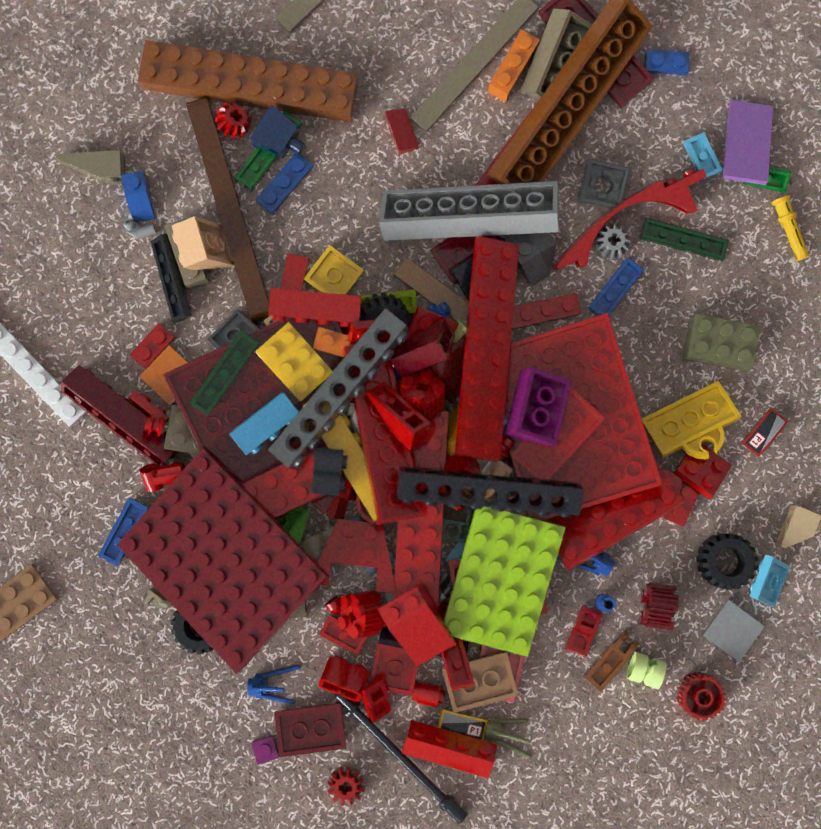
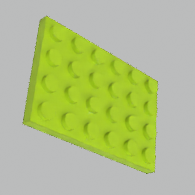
(503, 579)

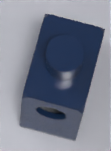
(277, 134)

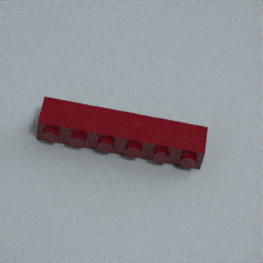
(116, 414)

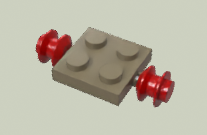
(178, 433)

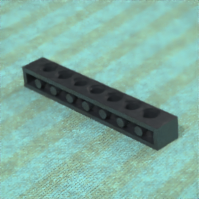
(570, 492)

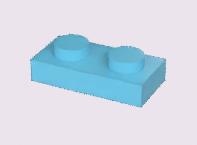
(702, 155)

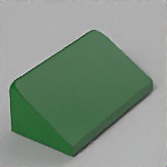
(777, 179)

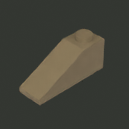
(102, 165)

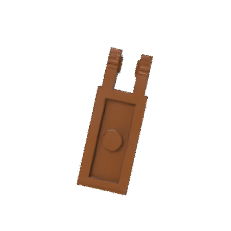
(610, 662)

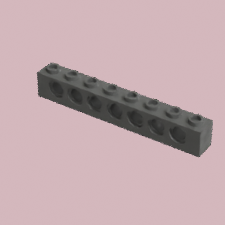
(341, 376)

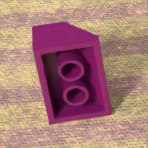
(538, 407)

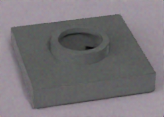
(614, 173)

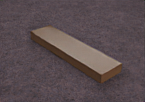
(431, 289)

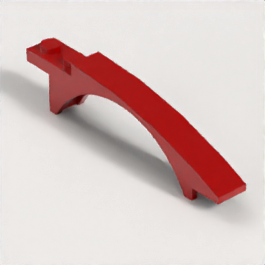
(673, 193)

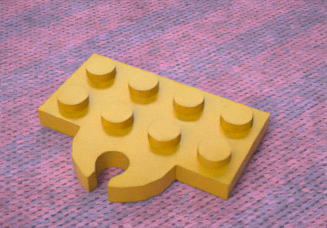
(692, 421)

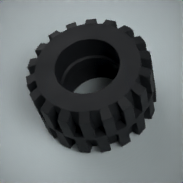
(376, 305)
(708, 561)
(186, 637)

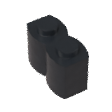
(328, 471)

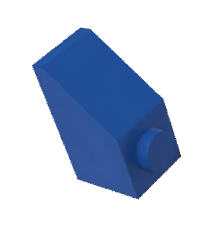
(138, 196)

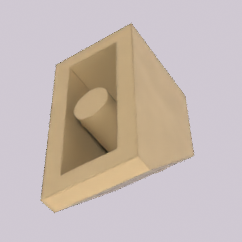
(798, 526)

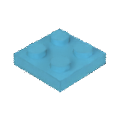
(769, 580)

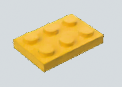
(294, 361)

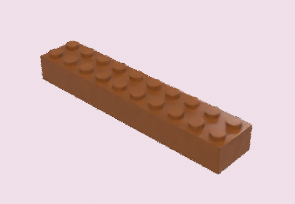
(248, 81)
(572, 95)

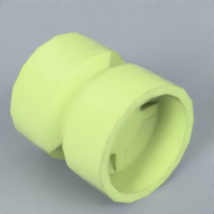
(646, 670)

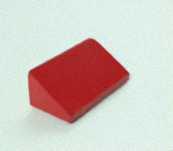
(401, 130)

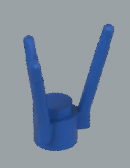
(601, 563)
(259, 687)

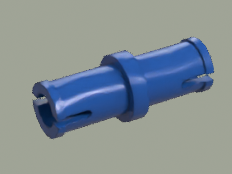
(609, 601)

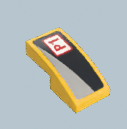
(463, 724)

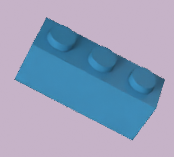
(264, 424)

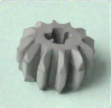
(621, 245)

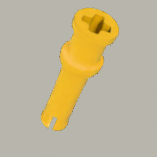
(787, 218)

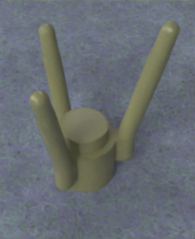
(495, 733)

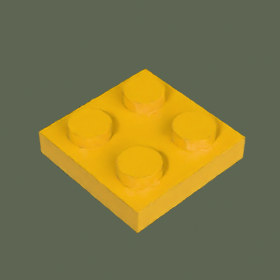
(333, 273)

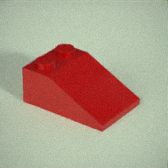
(417, 625)

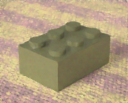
(721, 342)

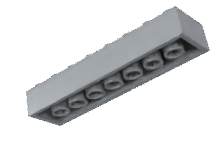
(470, 211)

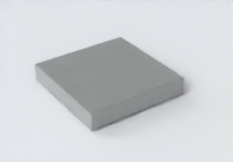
(733, 630)

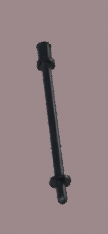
(445, 801)

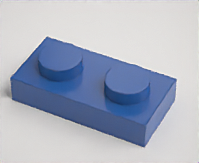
(667, 62)

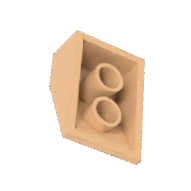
(202, 244)

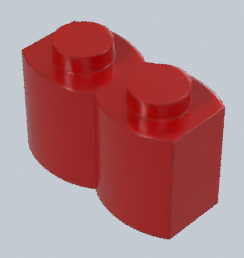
(344, 678)

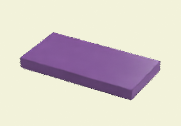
(748, 142)

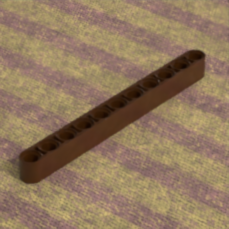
(229, 209)

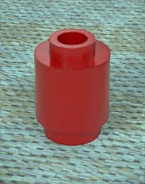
(428, 694)

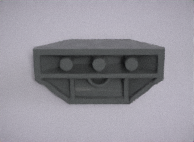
(534, 254)

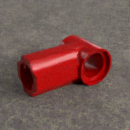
(157, 476)

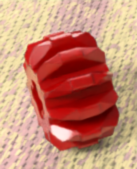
(233, 120)
(339, 779)

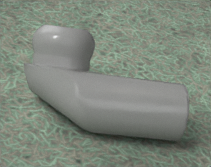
(138, 231)

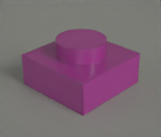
(265, 749)

